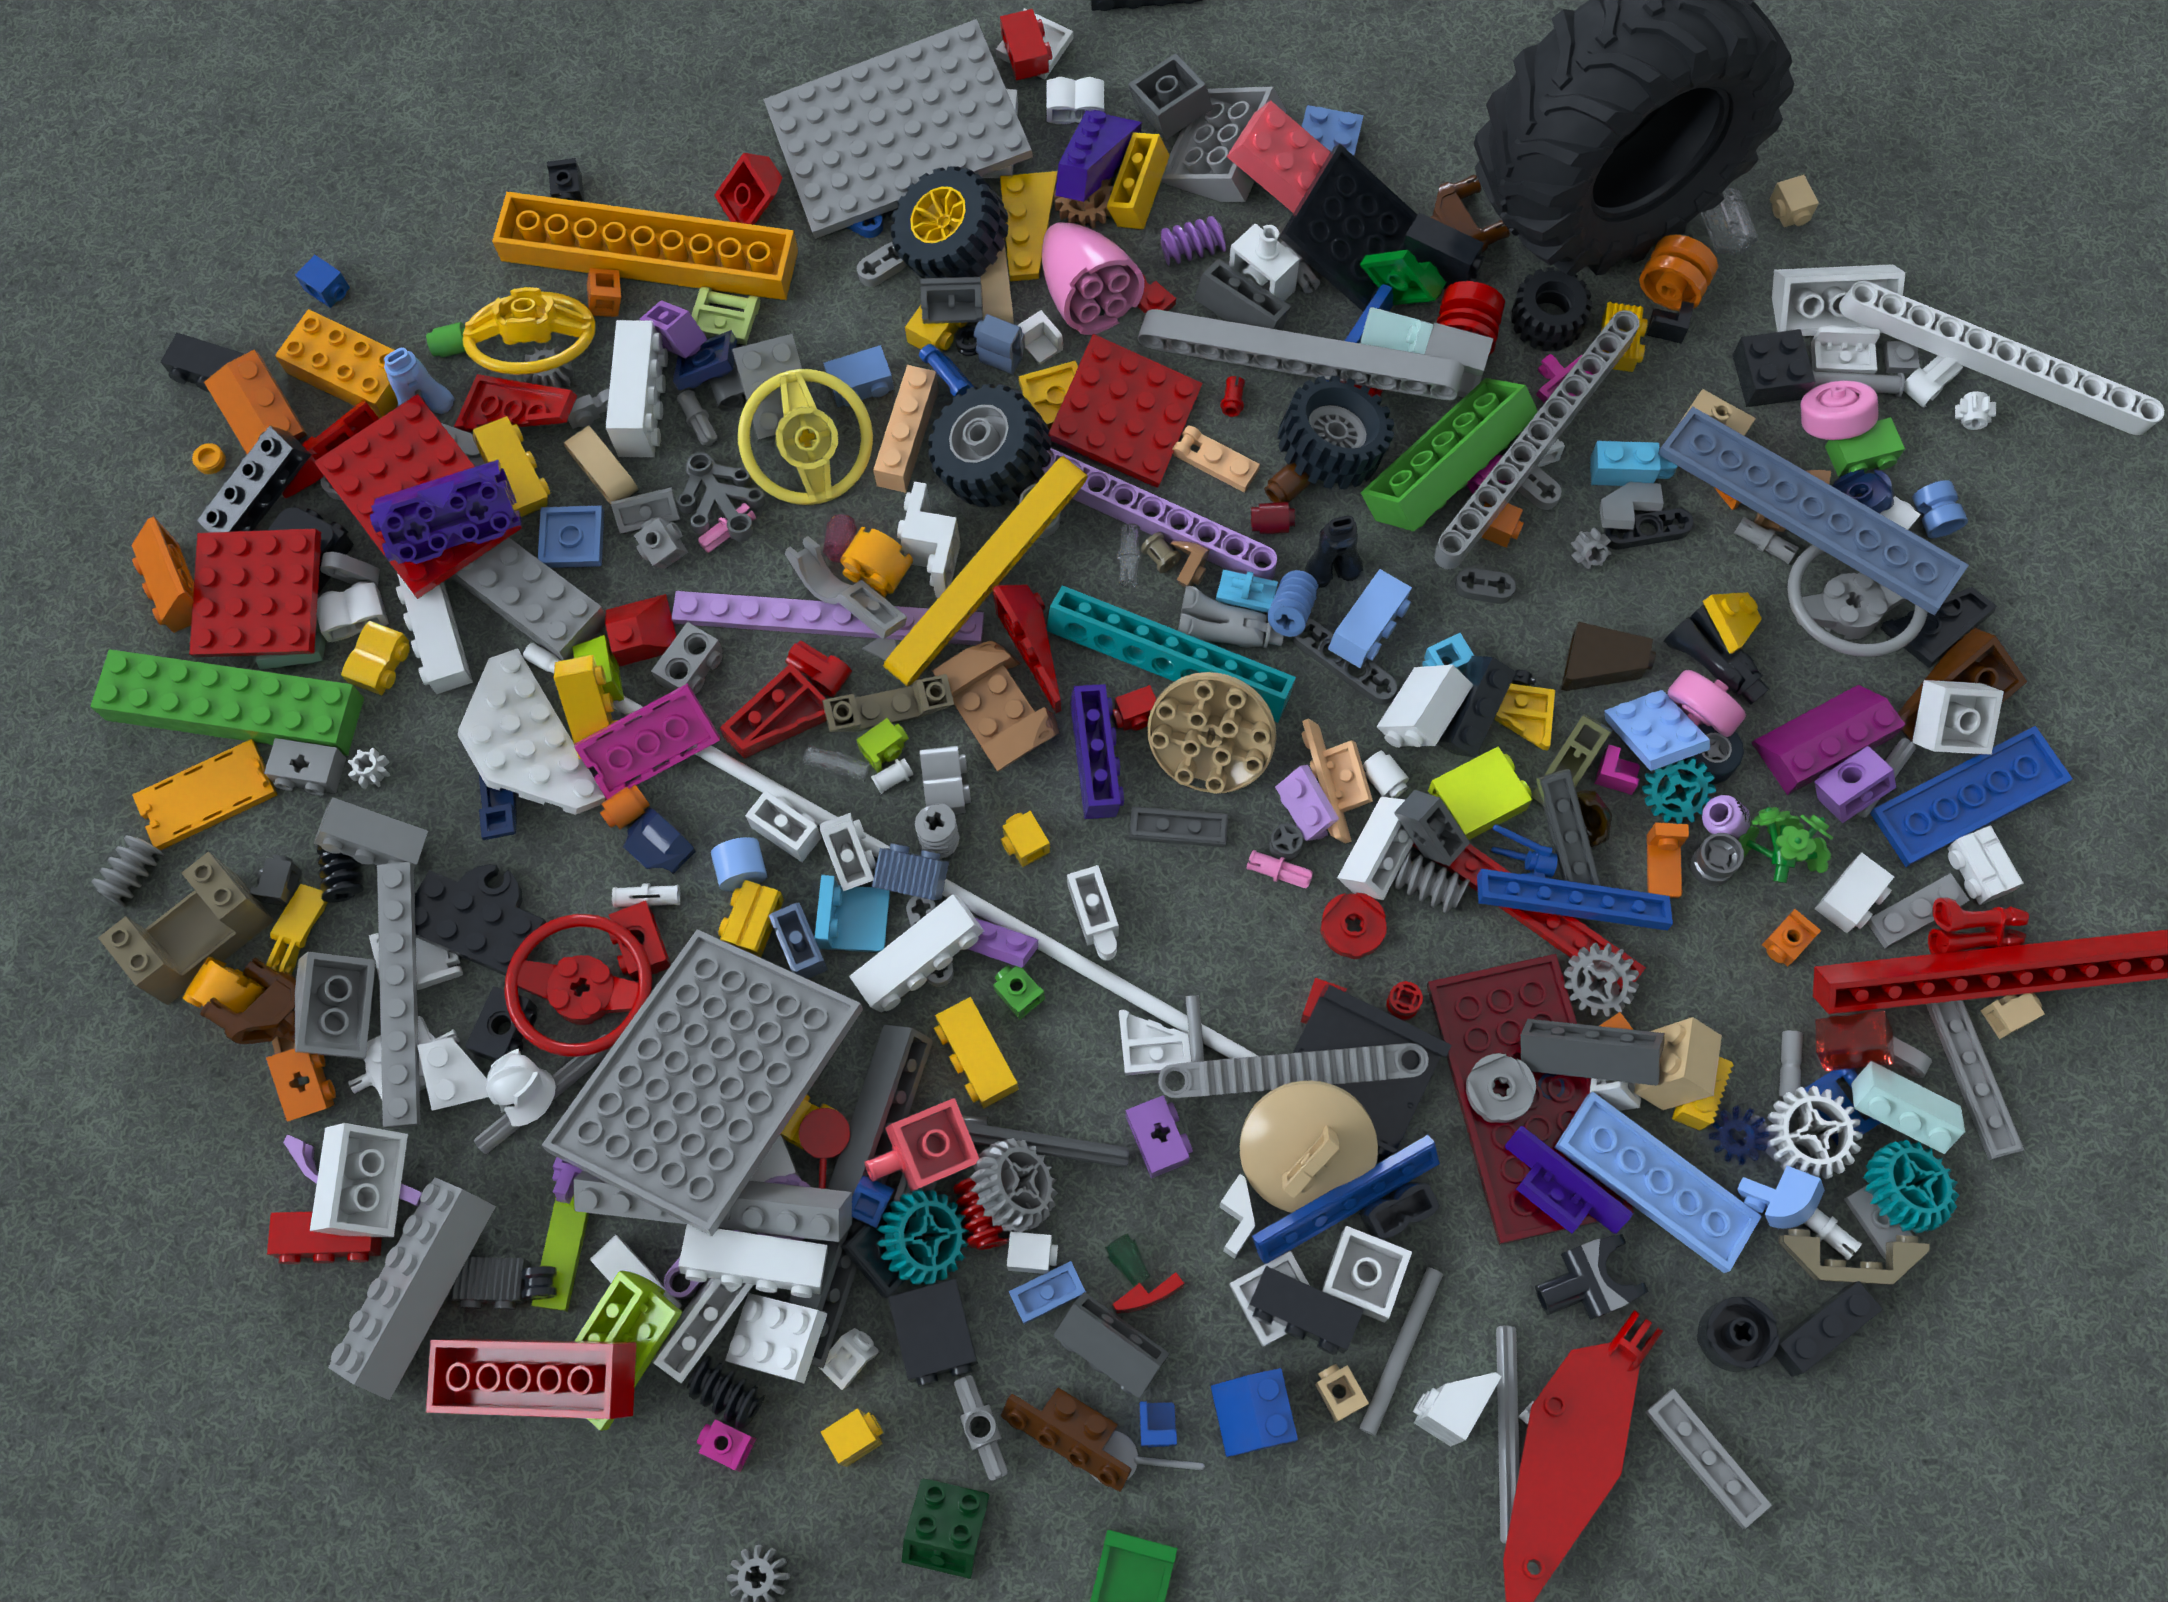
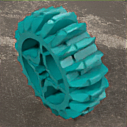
(1911, 1186)
(928, 1267)

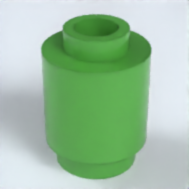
(446, 340)

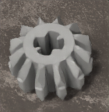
(552, 378)
(766, 1566)

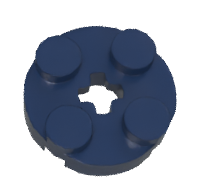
(1875, 488)

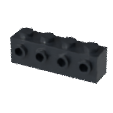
(256, 483)

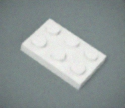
(776, 1337)

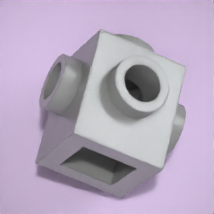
(660, 542)

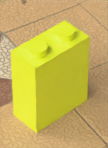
(1482, 792)

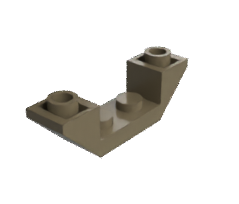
(898, 705)
(1899, 1259)

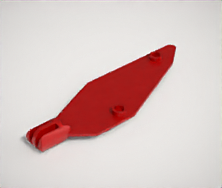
(1571, 1455)

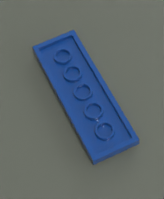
(1970, 796)

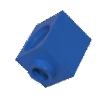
(322, 281)

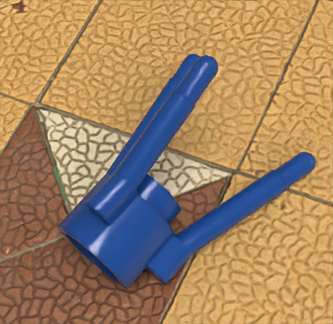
(1539, 862)

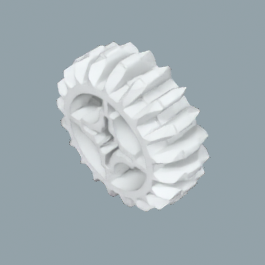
(1811, 1120)

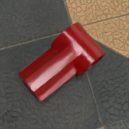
(825, 672)

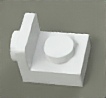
(849, 1357)

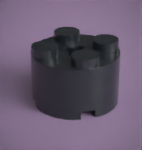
(1757, 1334)

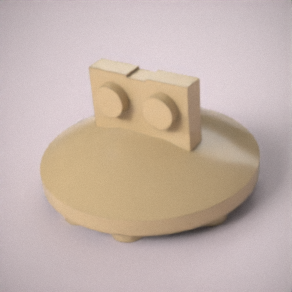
(1212, 732)
(1306, 1143)

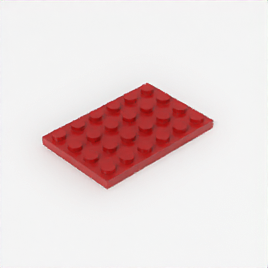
(393, 455)

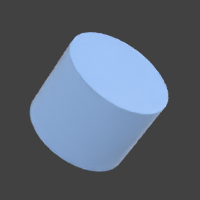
(738, 861)

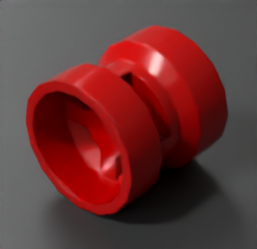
(1399, 1005)

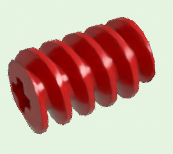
(981, 1227)

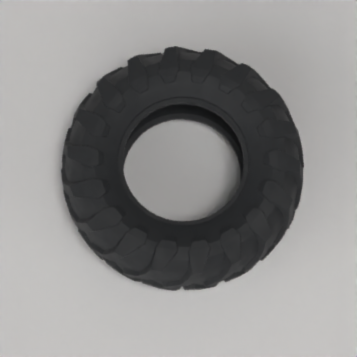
(1629, 124)

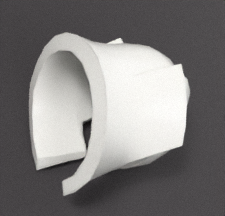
(520, 1082)

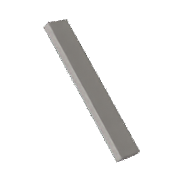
(1975, 1079)

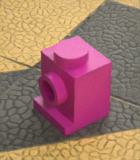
(738, 1445)

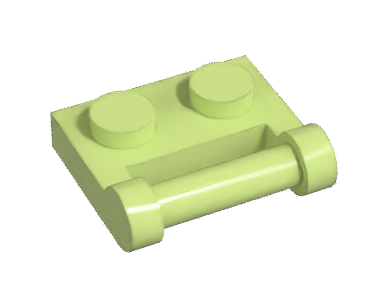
(719, 320)

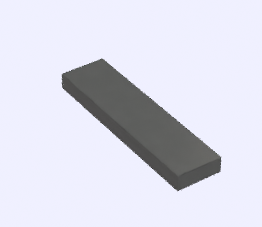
(1567, 828)

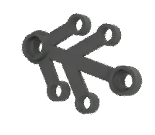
(703, 469)

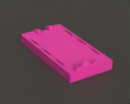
(647, 741)

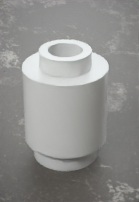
(1386, 775)

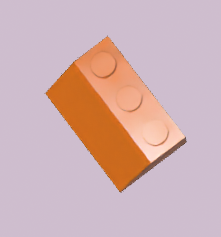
(252, 400)
(165, 575)

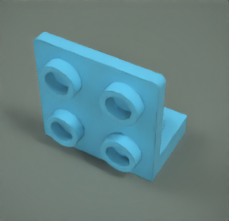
(851, 918)

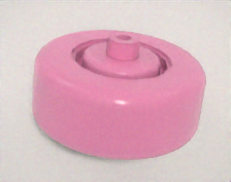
(1839, 410)
(1706, 702)

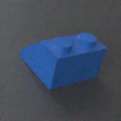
(1254, 1412)

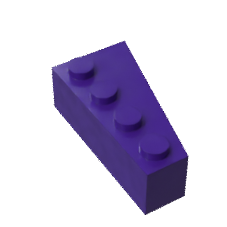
(1093, 154)

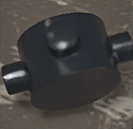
(1523, 677)

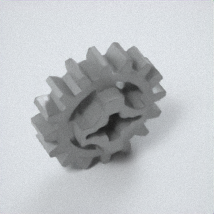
(1607, 991)

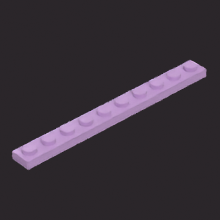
(797, 616)

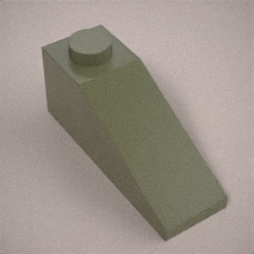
(1579, 750)

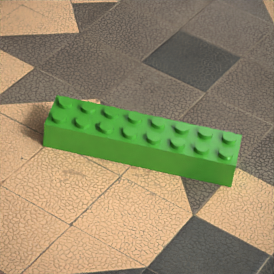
(226, 701)

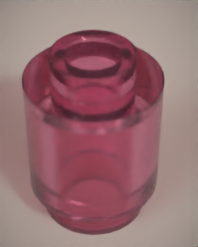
(838, 536)

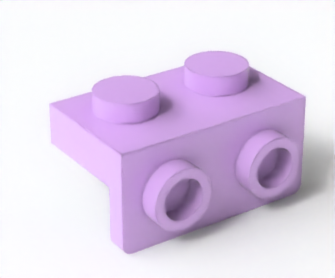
(1307, 803)

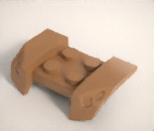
(995, 705)

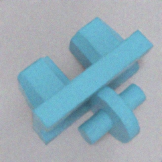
(1246, 591)

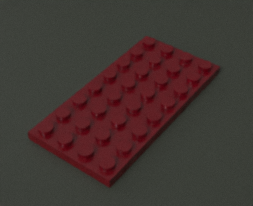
(1485, 1016)

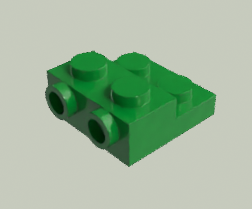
(1409, 279)

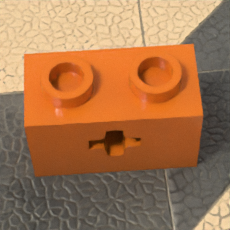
(305, 1098)

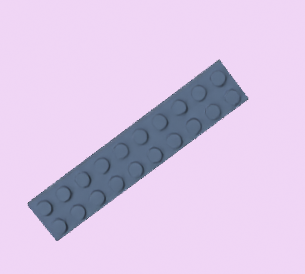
(1813, 510)

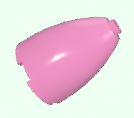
(1089, 266)

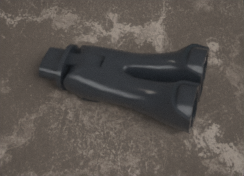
(1338, 548)
(1702, 641)

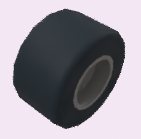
(1725, 751)

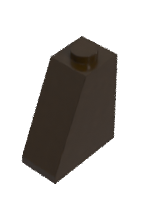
(1605, 657)

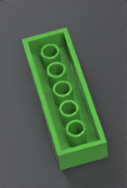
(1450, 454)

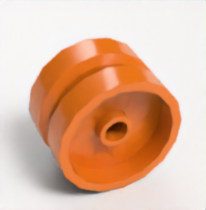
(1678, 271)

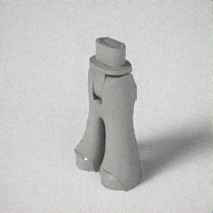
(1224, 623)

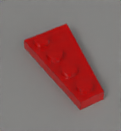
(519, 401)

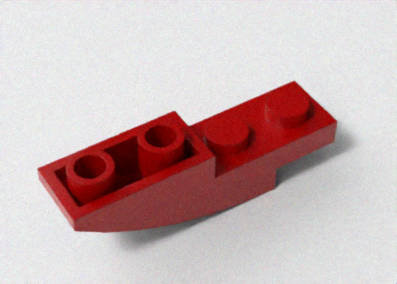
(340, 431)

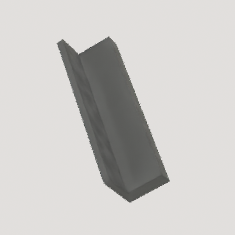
(1592, 1051)

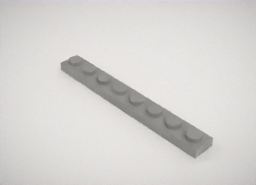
(398, 995)

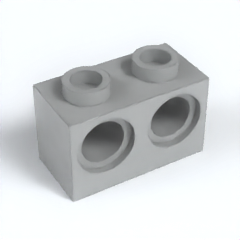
(680, 658)

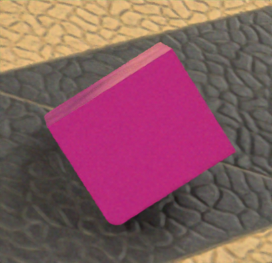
(1616, 772)

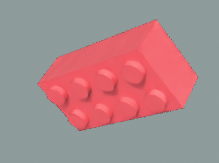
(1279, 155)

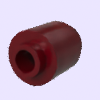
(1272, 518)

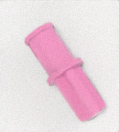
(719, 532)
(1279, 869)

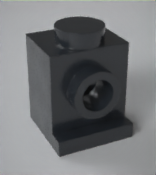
(565, 179)

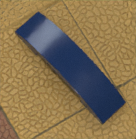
(498, 812)

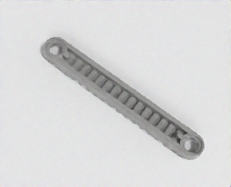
(1273, 1071)

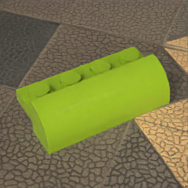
(631, 1312)

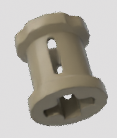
(1160, 552)

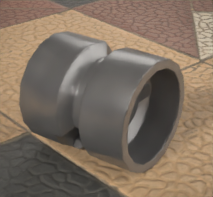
(1717, 859)

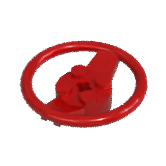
(560, 982)

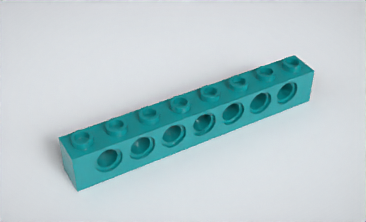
(1159, 647)

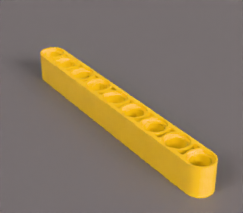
(985, 571)

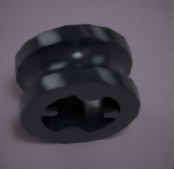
(966, 332)

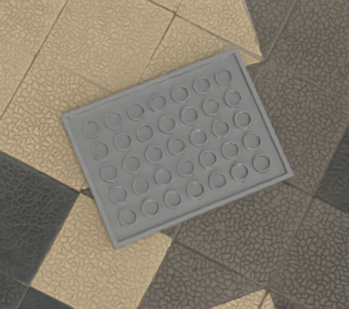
(890, 119)
(703, 1081)

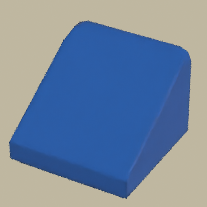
(870, 1200)

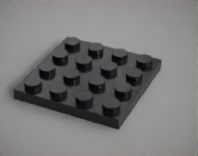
(1343, 220)

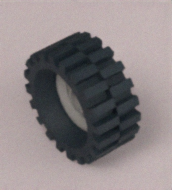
(1335, 432)

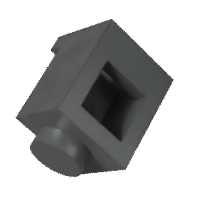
(277, 881)

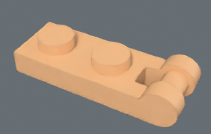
(1216, 459)

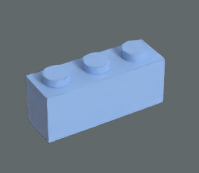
(1371, 619)

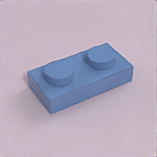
(1047, 1292)

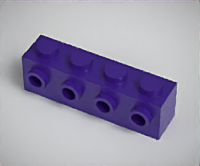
(1095, 751)

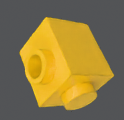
(1024, 838)

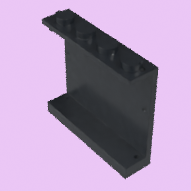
(1348, 1022)

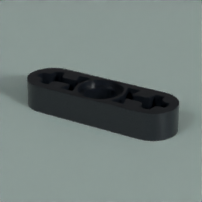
(1671, 533)

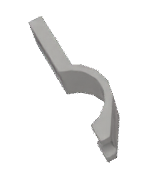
(856, 598)

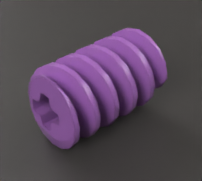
(1192, 239)

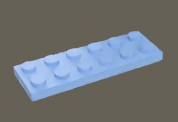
(1658, 1182)

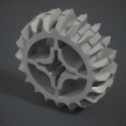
(1014, 1185)

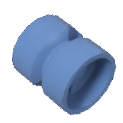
(1939, 509)

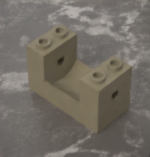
(206, 923)

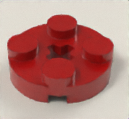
(1350, 907)

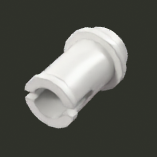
(892, 775)

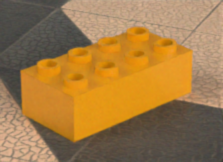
(338, 362)

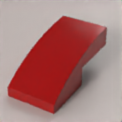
(1139, 1299)

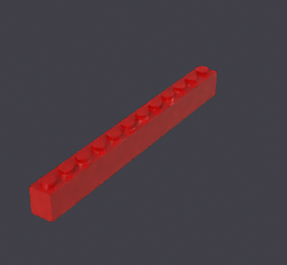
(1991, 972)

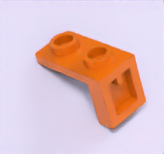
(1664, 858)

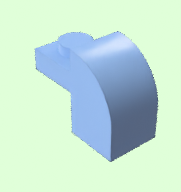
(1790, 1203)

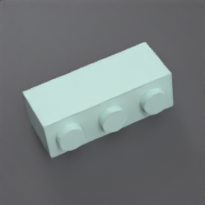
(1907, 1107)

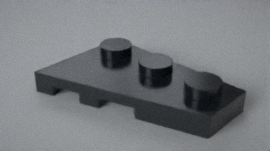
(1951, 623)

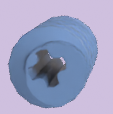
(1293, 603)

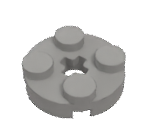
(1506, 1070)

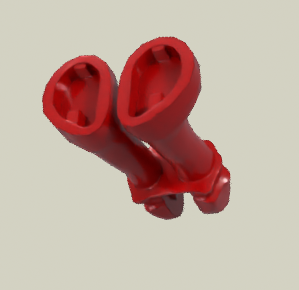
(1952, 918)

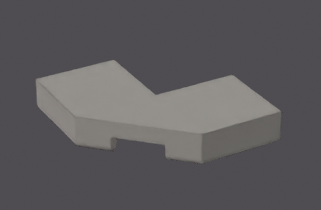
(1619, 506)

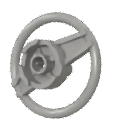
(1850, 607)

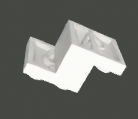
(929, 538)

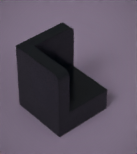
(1671, 325)

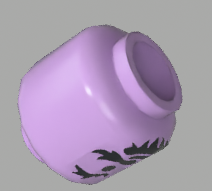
(1726, 815)

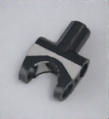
(1588, 1281)

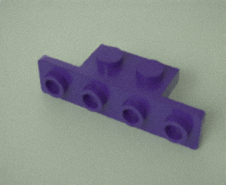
(1562, 1188)

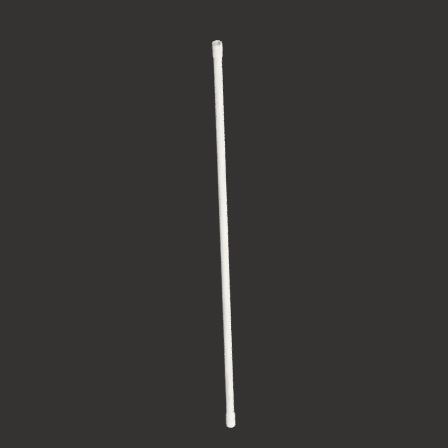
(1047, 945)

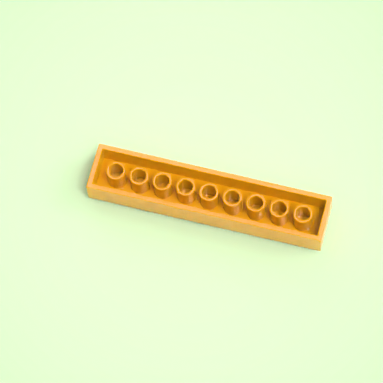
(646, 245)

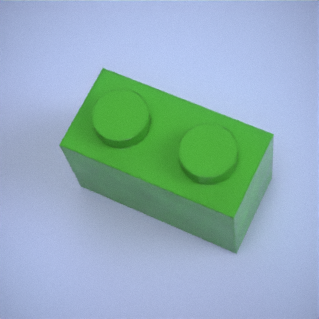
(1873, 449)

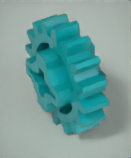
(1667, 792)

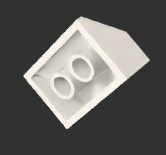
(359, 1181)
(1455, 1407)

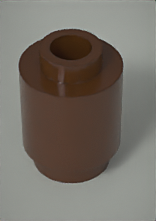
(1286, 484)

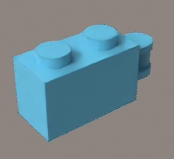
(1625, 462)

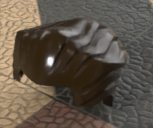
(1596, 817)

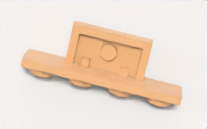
(1339, 775)

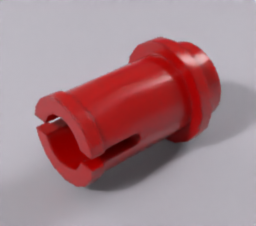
(1232, 402)

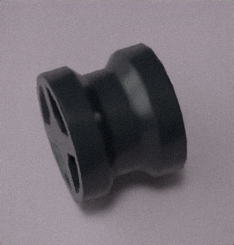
(538, 1283)

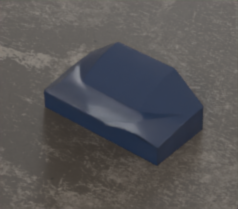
(657, 843)

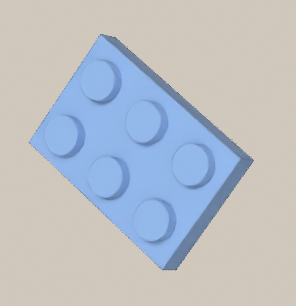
(1657, 730)

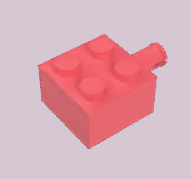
(926, 1147)

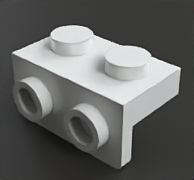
(1845, 349)

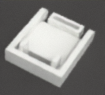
(431, 962)

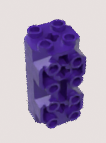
(445, 513)

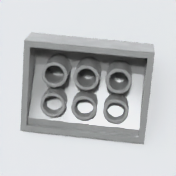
(1200, 152)

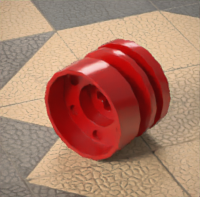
(1473, 309)

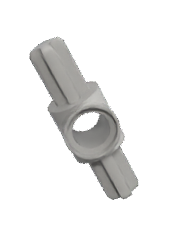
(988, 1445)

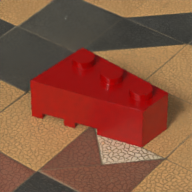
(775, 713)

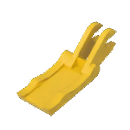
(295, 927)

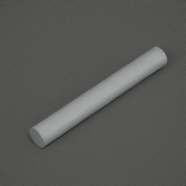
(1195, 1028)

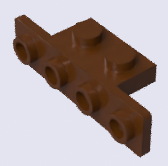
(1072, 1432)

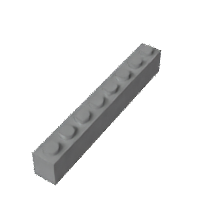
(759, 1208)

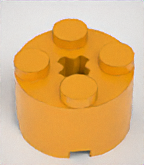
(876, 561)
(224, 984)

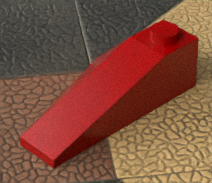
(1025, 623)

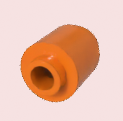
(624, 807)

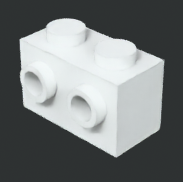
(784, 826)
(846, 851)

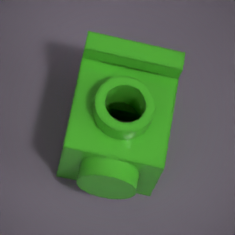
(1020, 1001)

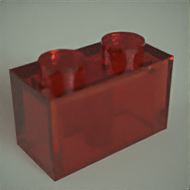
(1854, 1040)

